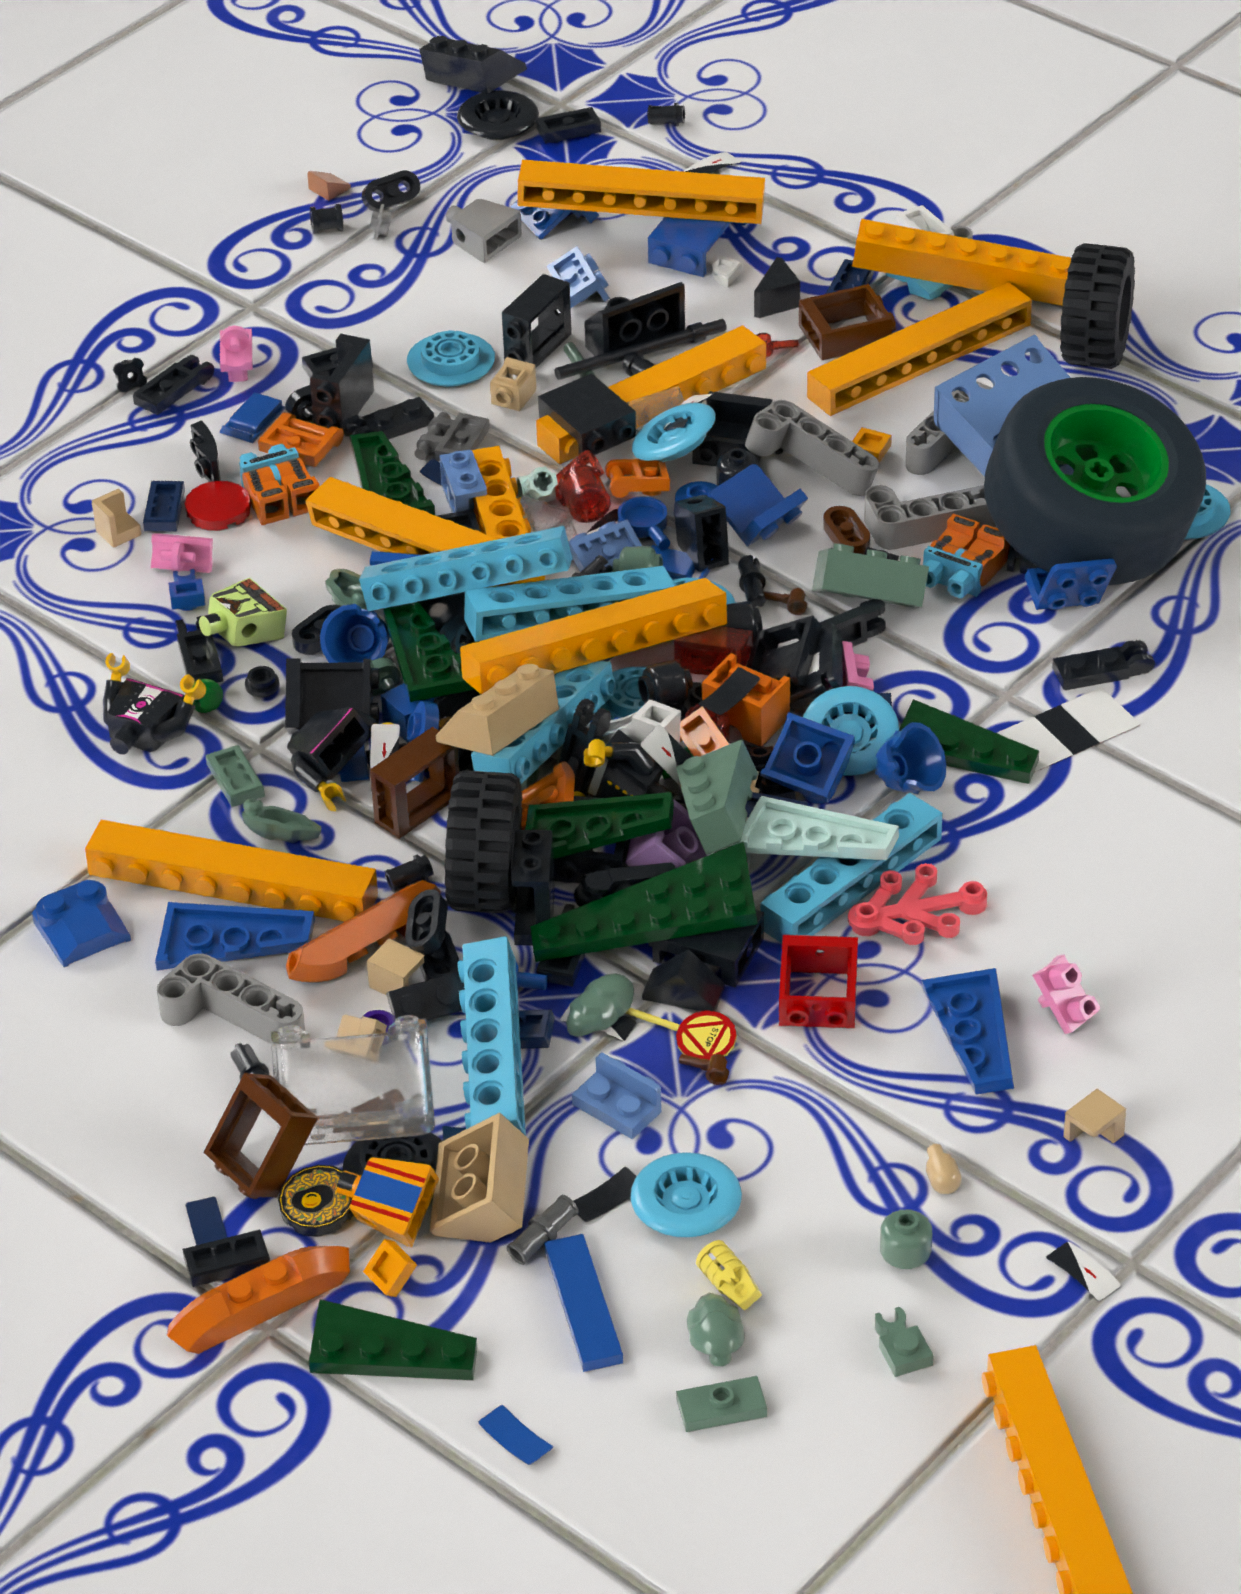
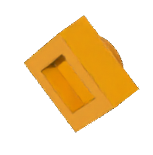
(873, 442)
(390, 1268)

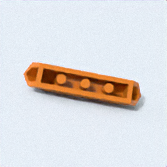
(328, 953)
(259, 1296)

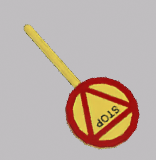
(699, 1034)

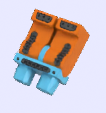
(277, 482)
(965, 556)

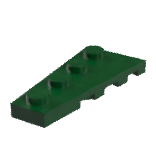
(384, 473)
(423, 654)
(974, 747)
(601, 821)
(379, 1345)

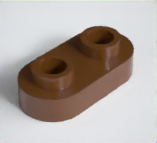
(846, 528)

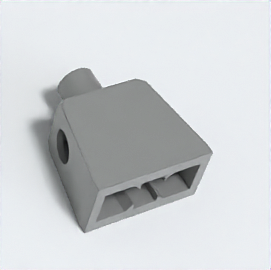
(484, 228)

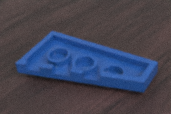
(230, 932)
(974, 1023)

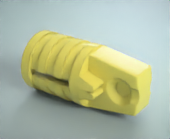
(732, 1281)

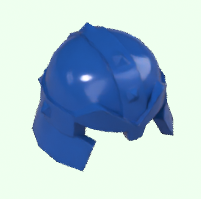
(353, 635)
(912, 760)

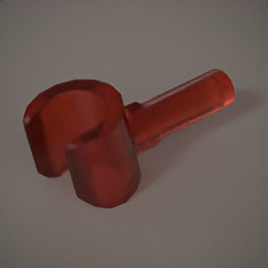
(776, 345)

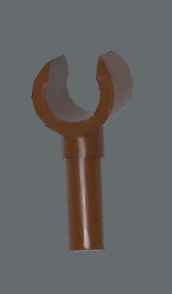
(794, 600)
(715, 1067)

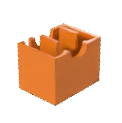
(761, 710)

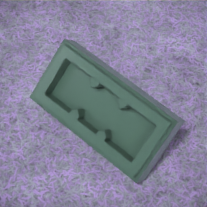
(235, 775)
(721, 1403)

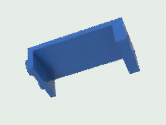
(684, 243)

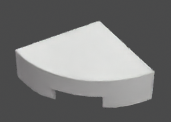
(726, 270)

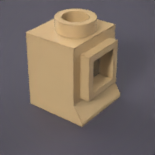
(513, 384)

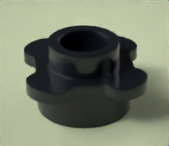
(121, 371)

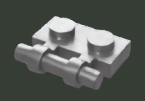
(459, 435)

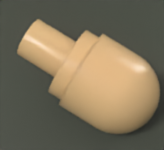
(942, 1170)

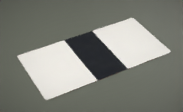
(1072, 727)

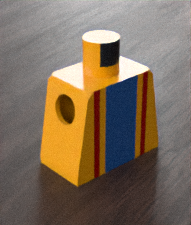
(390, 1196)

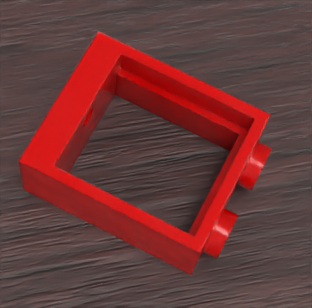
(801, 955)

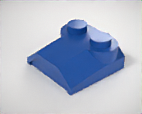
(809, 758)
(79, 921)

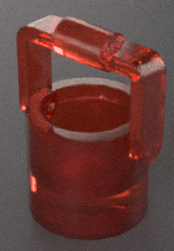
(583, 489)

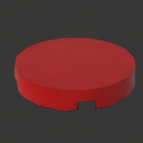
(217, 505)

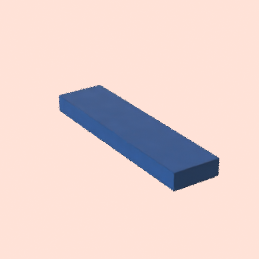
(583, 1302)

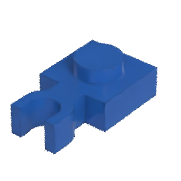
(186, 592)

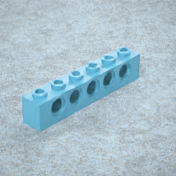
(466, 568)
(523, 605)
(539, 743)
(837, 884)
(491, 1032)

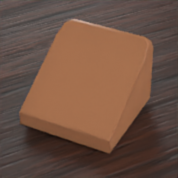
(326, 184)

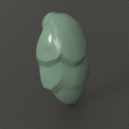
(345, 588)
(278, 823)
(600, 1004)
(715, 1328)

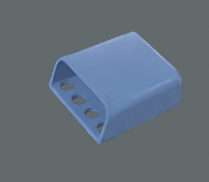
(977, 423)

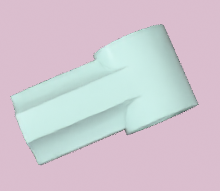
(538, 485)

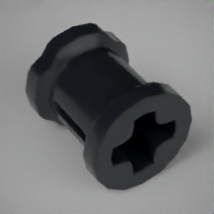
(326, 218)

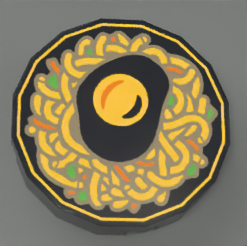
(312, 1203)

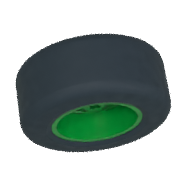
(1111, 441)

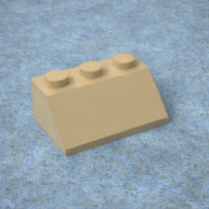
(503, 711)
(480, 1182)

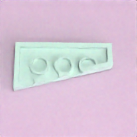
(808, 831)

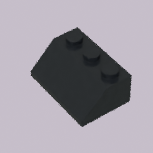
(468, 64)
(637, 320)

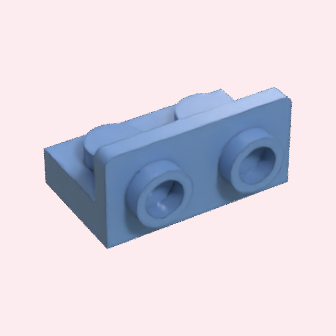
(581, 275)
(461, 480)
(606, 542)
(619, 1097)

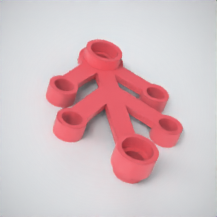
(874, 916)

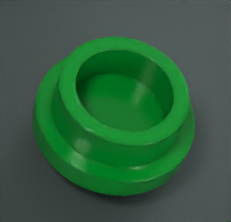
(211, 699)

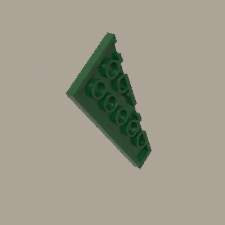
(679, 903)

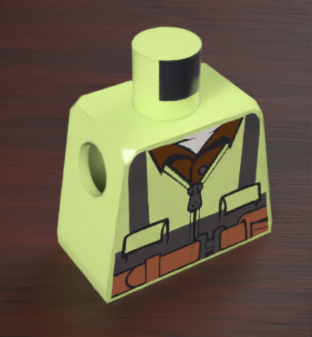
(244, 615)

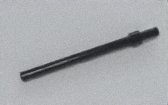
(693, 333)

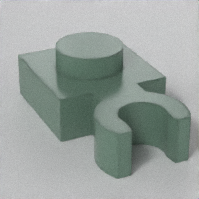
(902, 1346)

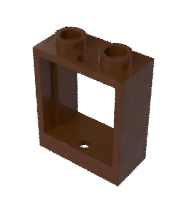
(820, 310)
(404, 811)
(225, 1145)

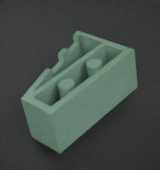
(870, 576)
(717, 794)

